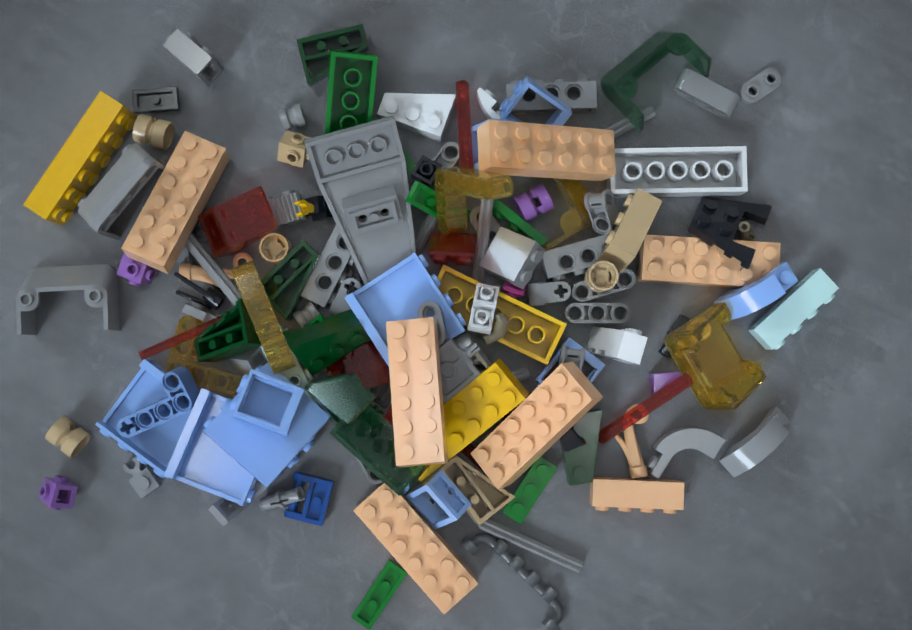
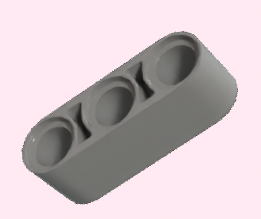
(706, 93)
(593, 295)
(607, 313)

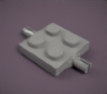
(456, 367)

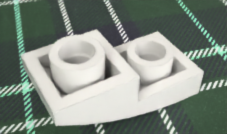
(488, 103)
(483, 308)

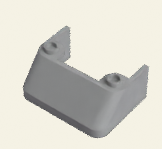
(118, 188)
(97, 281)

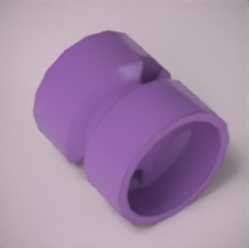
(525, 205)

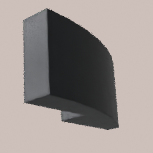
(424, 172)

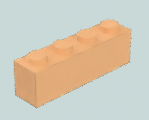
(637, 493)

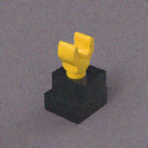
(315, 207)

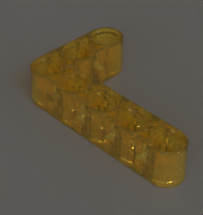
(455, 184)
(263, 317)
(187, 361)

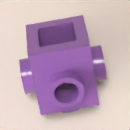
(135, 271)
(58, 492)

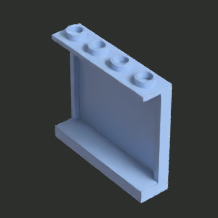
(398, 297)
(157, 443)
(255, 447)
(203, 462)

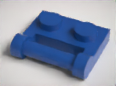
(316, 499)

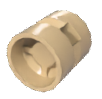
(158, 133)
(275, 247)
(601, 276)
(67, 436)

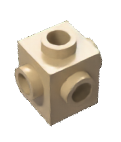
(293, 149)

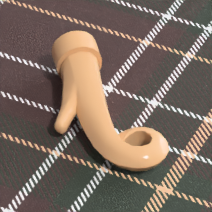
(198, 273)
(632, 451)

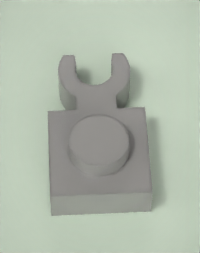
(196, 310)
(143, 480)

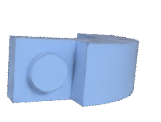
(760, 292)

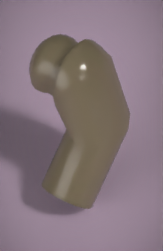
(744, 233)
(500, 329)

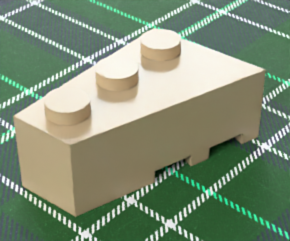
(630, 229)
(477, 489)

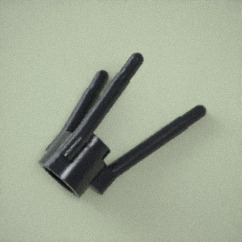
(212, 297)

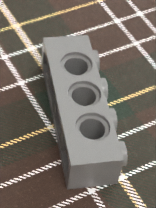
(539, 106)
(551, 258)
(322, 269)

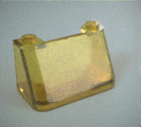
(712, 360)

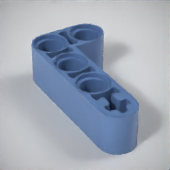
(158, 410)

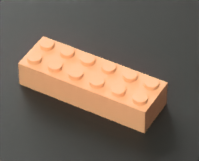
(546, 150)
(176, 202)
(697, 263)
(416, 392)
(536, 424)
(417, 547)

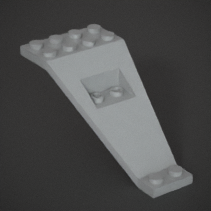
(361, 175)

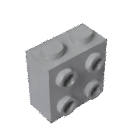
(193, 56)
(512, 257)

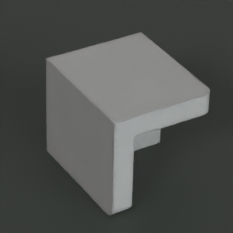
(248, 360)

